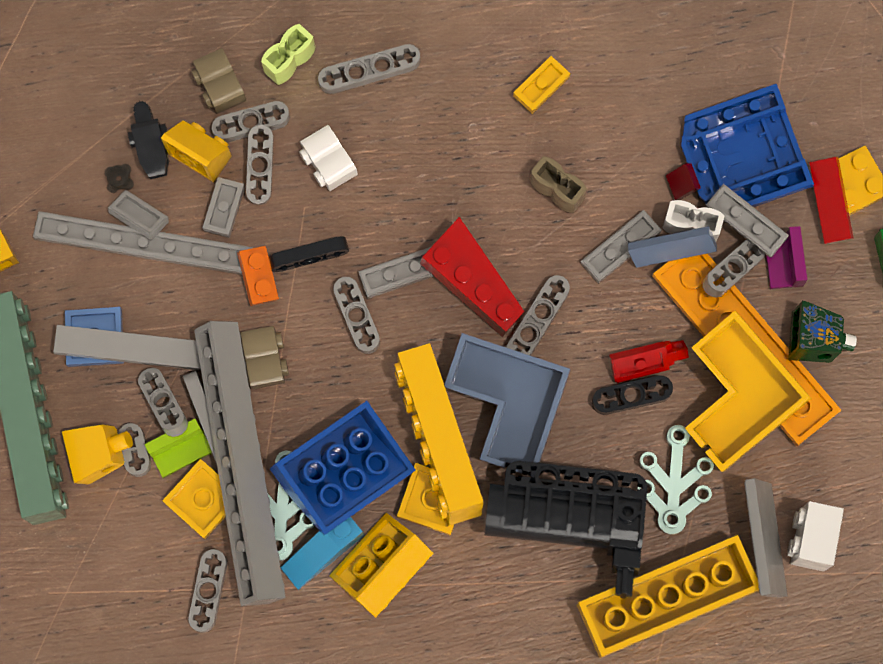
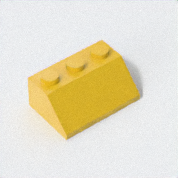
(381, 564)

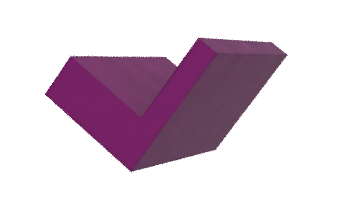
(788, 265)

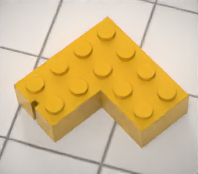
(758, 393)

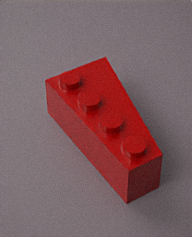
(470, 276)

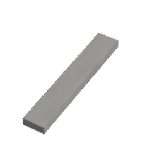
(126, 347)

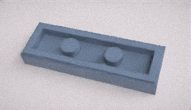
(672, 247)

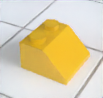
(196, 149)

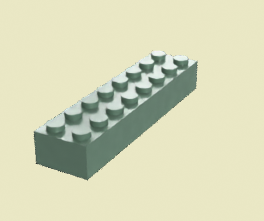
(25, 418)

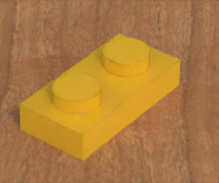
(541, 84)

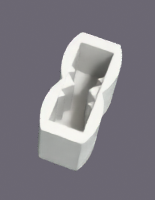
(328, 158)
(685, 216)

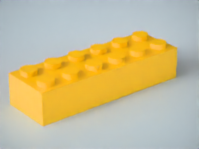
(439, 435)
(669, 596)

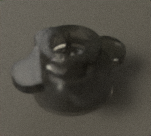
(112, 174)

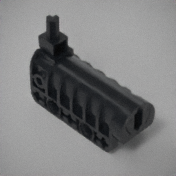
(573, 513)

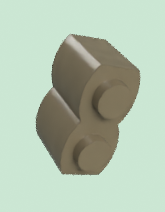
(218, 80)
(553, 182)
(263, 357)

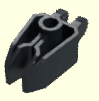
(146, 138)

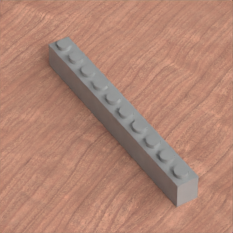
(239, 464)

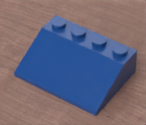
(343, 468)

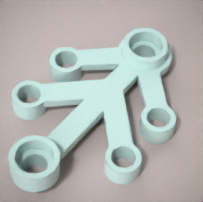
(674, 484)
(282, 512)

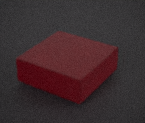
(683, 181)

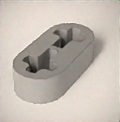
(140, 449)

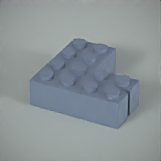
(520, 386)

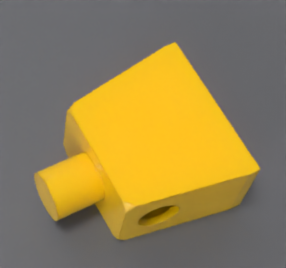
(95, 451)

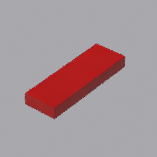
(831, 200)

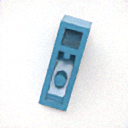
(321, 552)

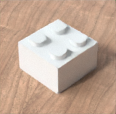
(815, 536)

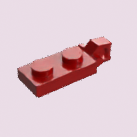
(646, 359)

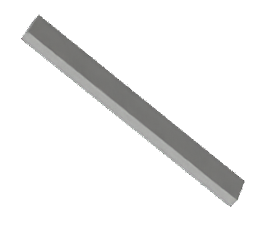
(127, 241)

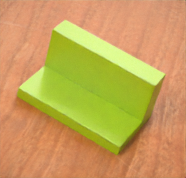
(180, 451)

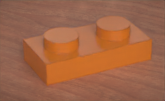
(257, 275)

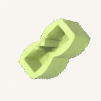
(293, 50)

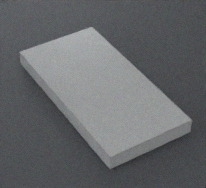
(765, 538)

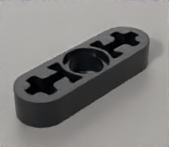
(308, 254)
(626, 405)

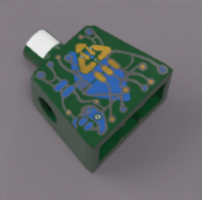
(817, 334)

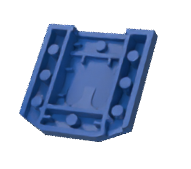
(746, 148)

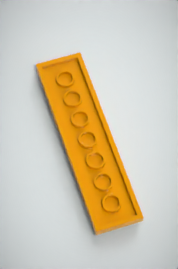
(683, 283)

